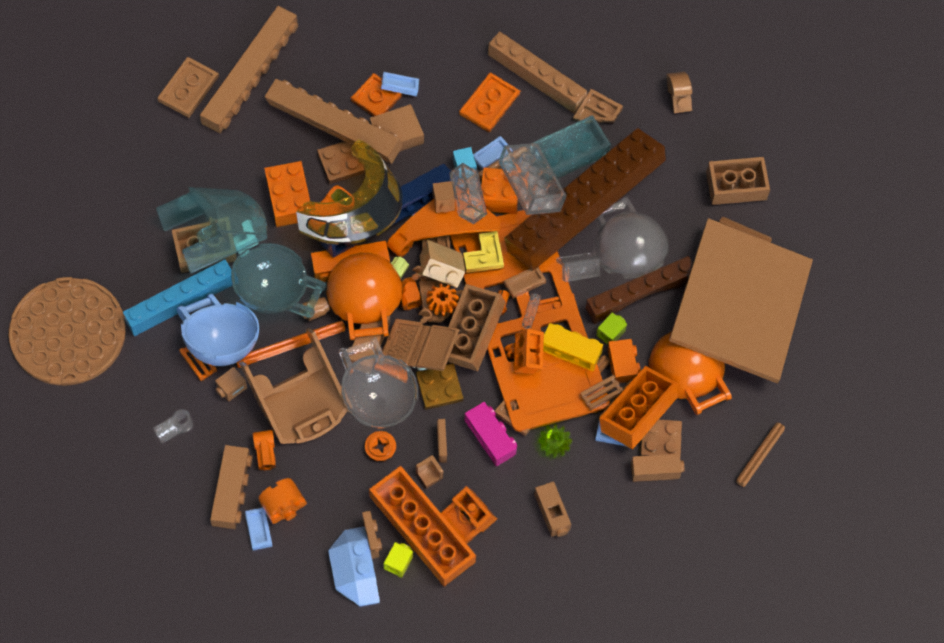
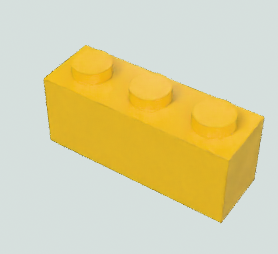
(572, 346)

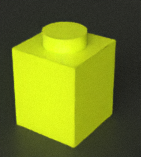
(398, 559)

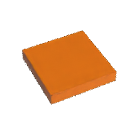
(373, 98)

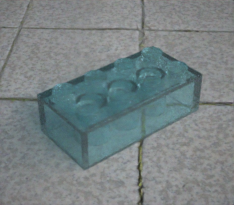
(574, 146)

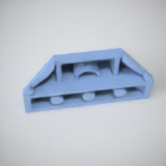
(354, 567)

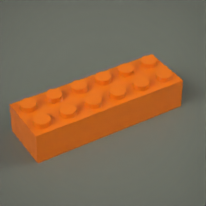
(422, 526)

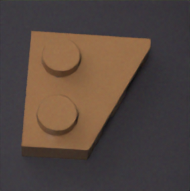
(600, 107)

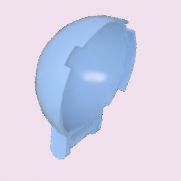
(218, 332)

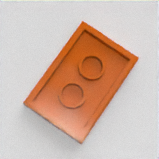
(489, 102)

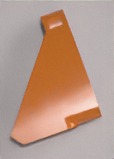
(429, 224)

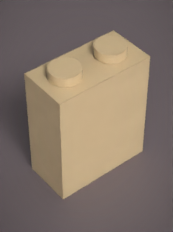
(442, 263)

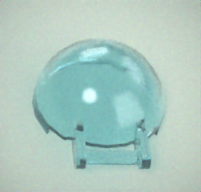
(274, 281)

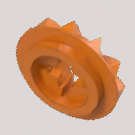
(385, 439)

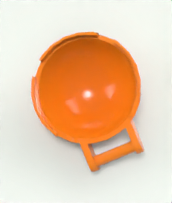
(364, 291)
(692, 371)

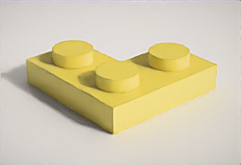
(488, 257)

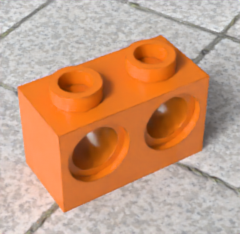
(528, 351)

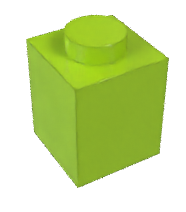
(611, 328)

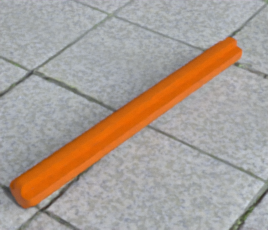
(292, 343)

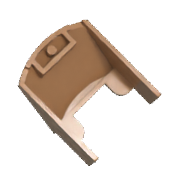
(304, 403)

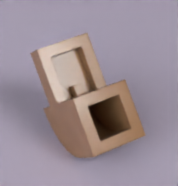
(680, 90)

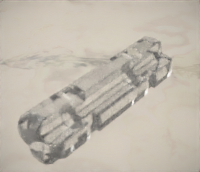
(531, 311)

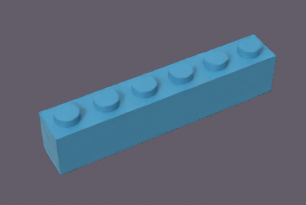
(165, 304)

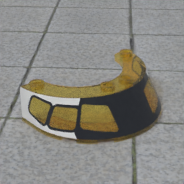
(362, 214)

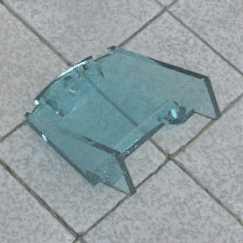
(233, 219)

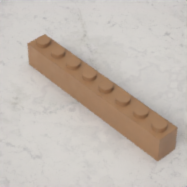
(249, 69)
(332, 120)

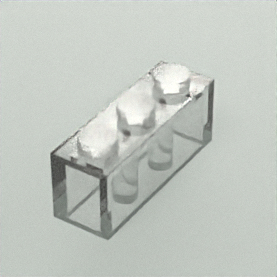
(468, 193)

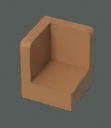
(429, 471)

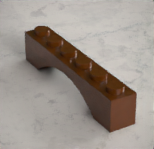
(667, 277)

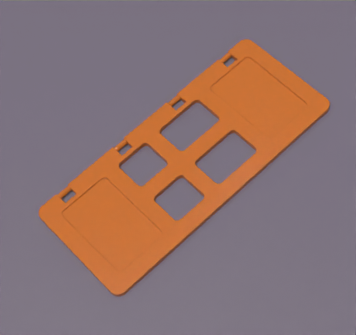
(551, 392)

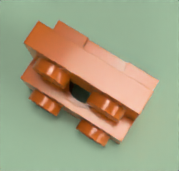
(473, 506)

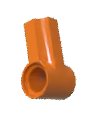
(265, 453)

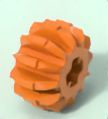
(435, 296)

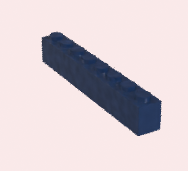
(415, 196)

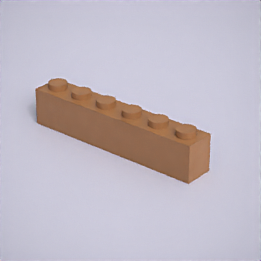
(537, 72)

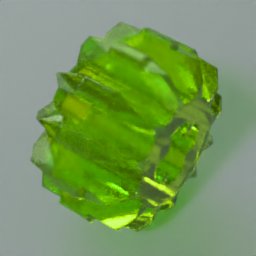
(551, 435)

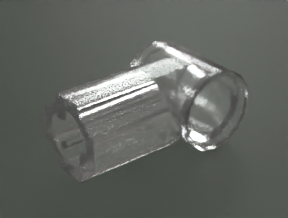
(171, 427)

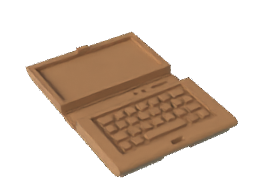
(420, 344)

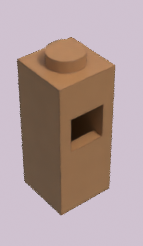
(656, 467)
(552, 509)

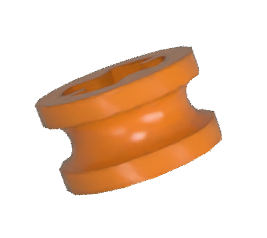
(511, 351)

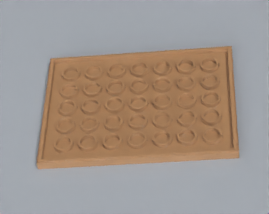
(741, 301)

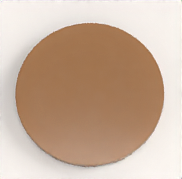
(67, 331)

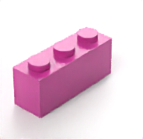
(491, 433)

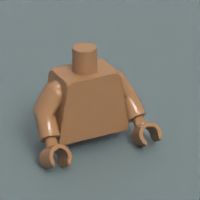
(424, 286)

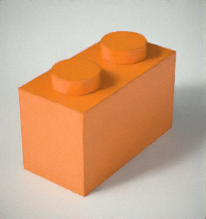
(622, 360)

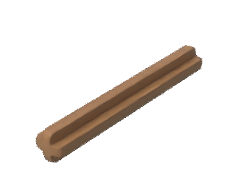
(760, 454)

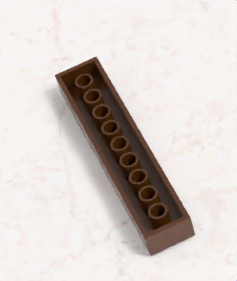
(586, 198)

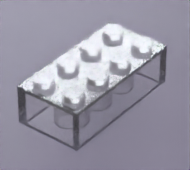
(532, 178)

